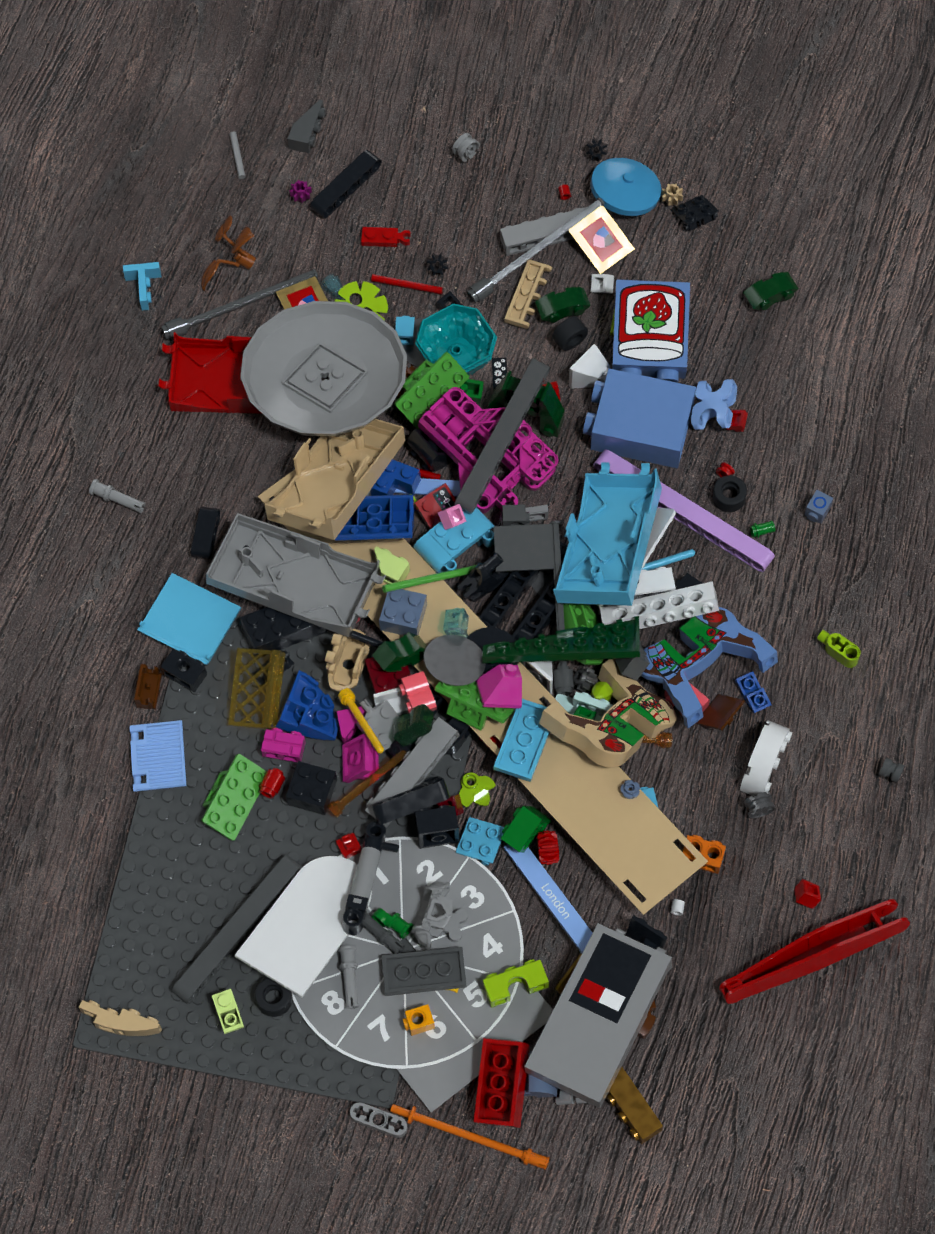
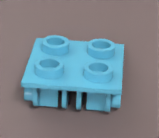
(480, 840)

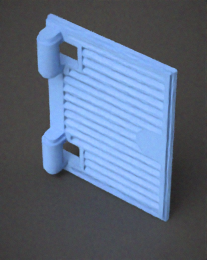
(158, 756)

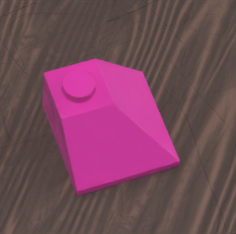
(501, 687)

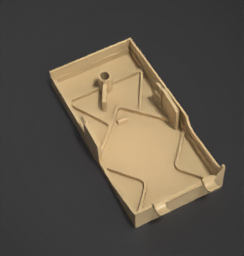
(335, 478)

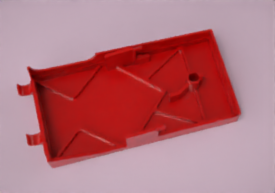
(207, 375)

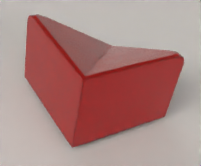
(807, 893)

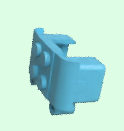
(442, 546)

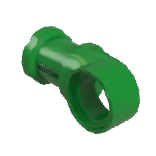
(394, 922)

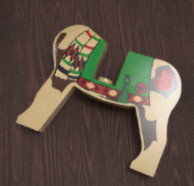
(613, 739)

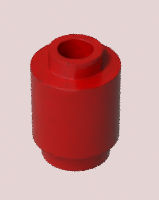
(271, 783)

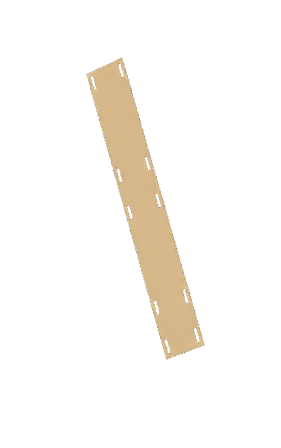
(618, 833)

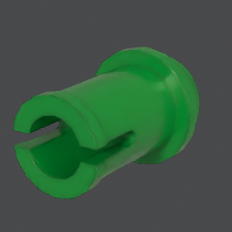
(761, 529)

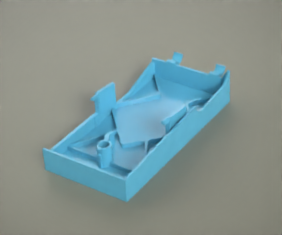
(609, 537)

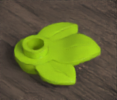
(477, 792)

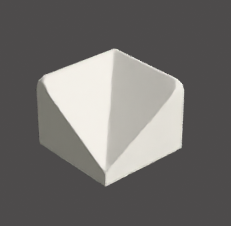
(602, 283)

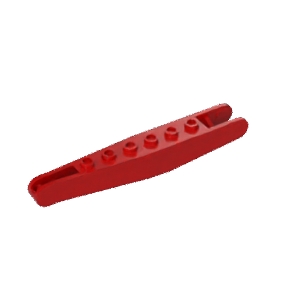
(815, 951)

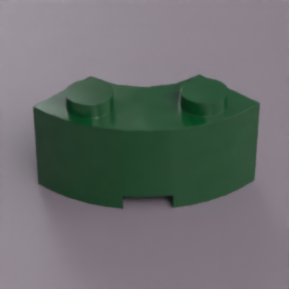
(766, 293)
(568, 303)
(400, 653)

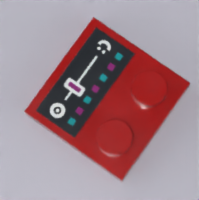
(434, 502)

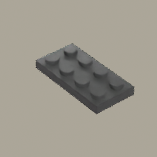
(424, 971)

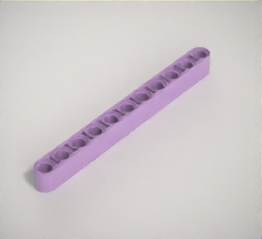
(699, 519)

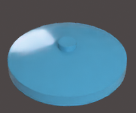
(626, 186)

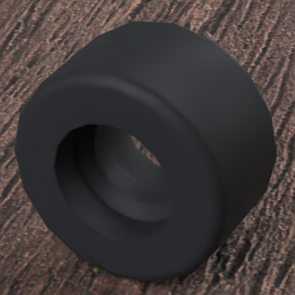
(570, 333)
(729, 483)
(272, 1009)

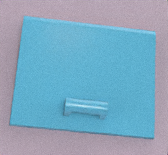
(189, 618)

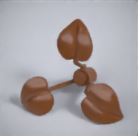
(242, 257)

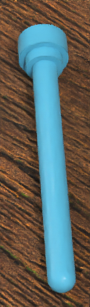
(668, 560)

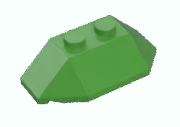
(577, 616)

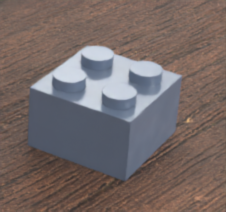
(403, 612)

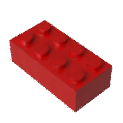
(501, 1083)

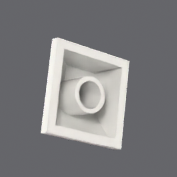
(588, 369)
(542, 672)

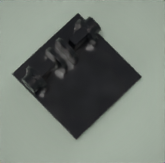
(695, 212)

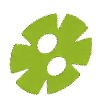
(367, 293)

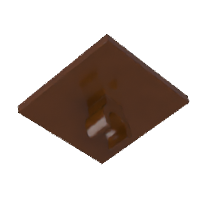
(720, 712)

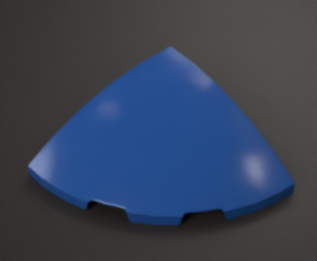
(308, 710)

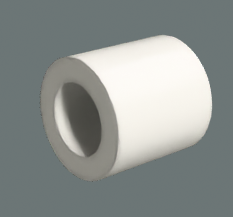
(677, 907)

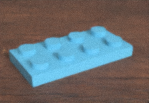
(523, 742)

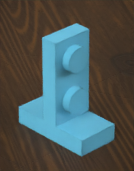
(143, 273)

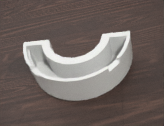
(765, 758)

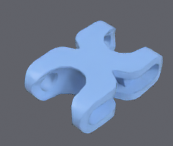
(714, 404)

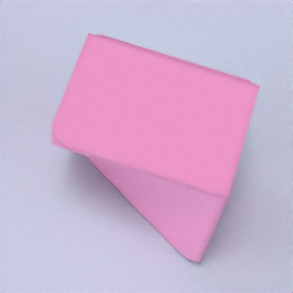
(452, 516)

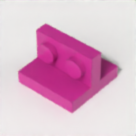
(359, 759)

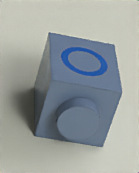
(818, 507)

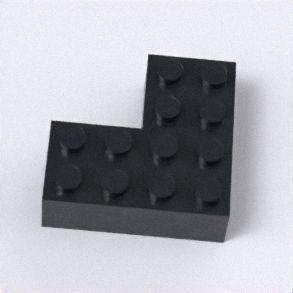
(276, 630)

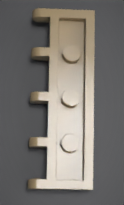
(526, 293)

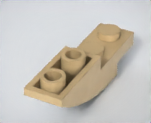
(127, 1023)

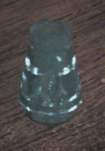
(333, 285)

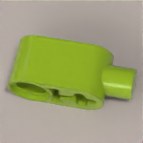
(836, 651)

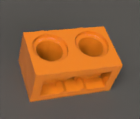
(706, 847)

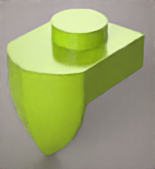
(601, 690)

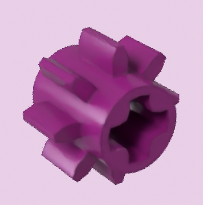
(300, 191)

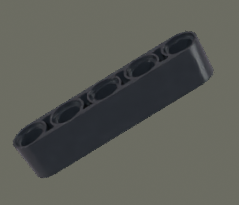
(345, 184)

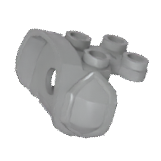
(437, 916)

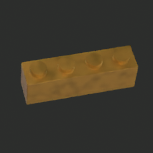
(633, 1108)

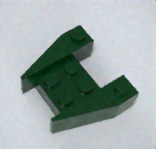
(545, 404)

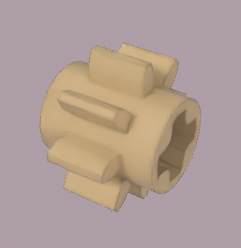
(672, 194)

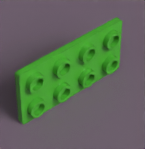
(428, 385)
(467, 705)
(233, 797)

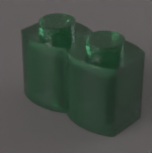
(413, 725)

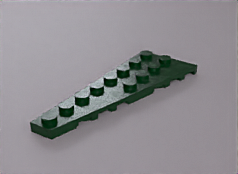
(577, 643)

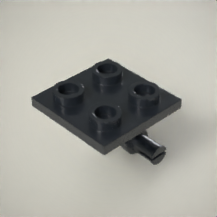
(645, 934)

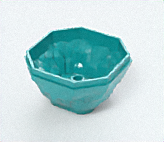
(459, 332)

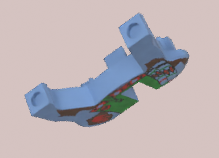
(707, 637)

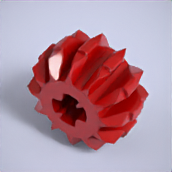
(548, 847)

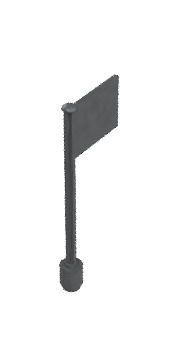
(536, 549)

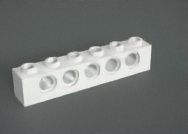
(665, 606)

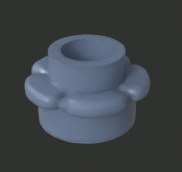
(627, 793)

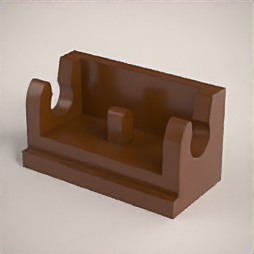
(147, 687)

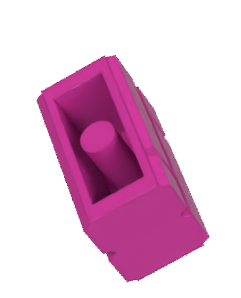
(283, 745)

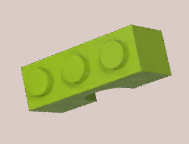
(530, 974)

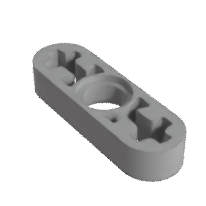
(375, 1111)

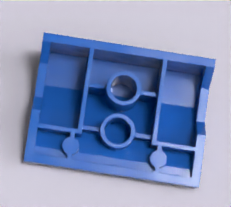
(381, 519)

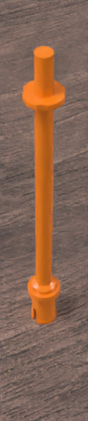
(526, 1156)

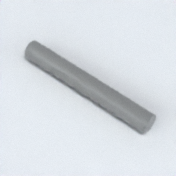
(237, 155)

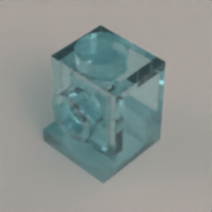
(456, 622)

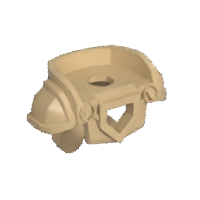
(345, 649)

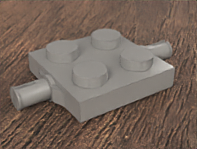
(381, 721)

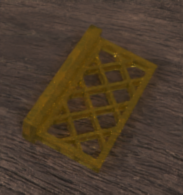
(272, 686)

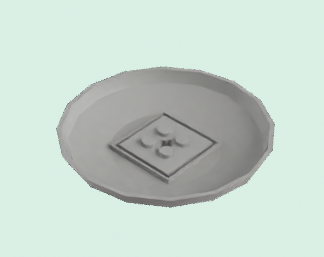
(324, 340)

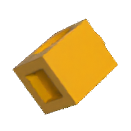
(423, 1012)

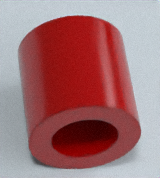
(564, 192)

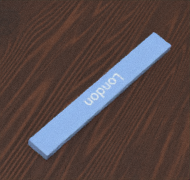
(551, 896)

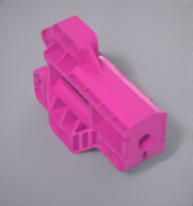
(480, 424)

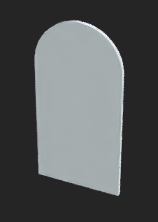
(303, 925)

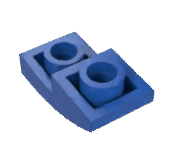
(752, 692)

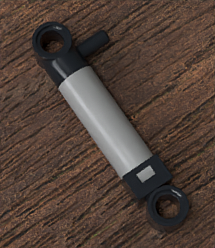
(364, 877)

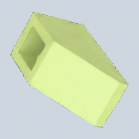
(393, 567)
(227, 1011)

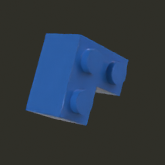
(397, 476)

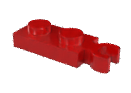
(384, 237)

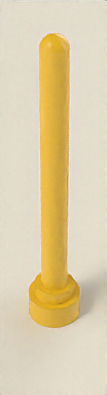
(347, 698)

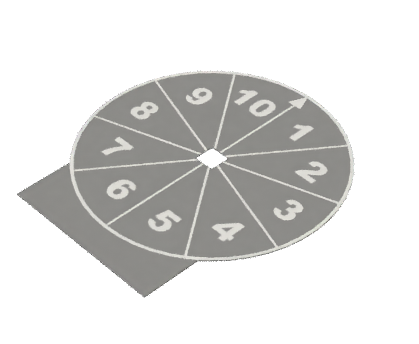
(492, 940)

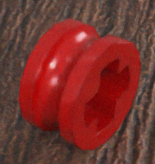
(725, 470)

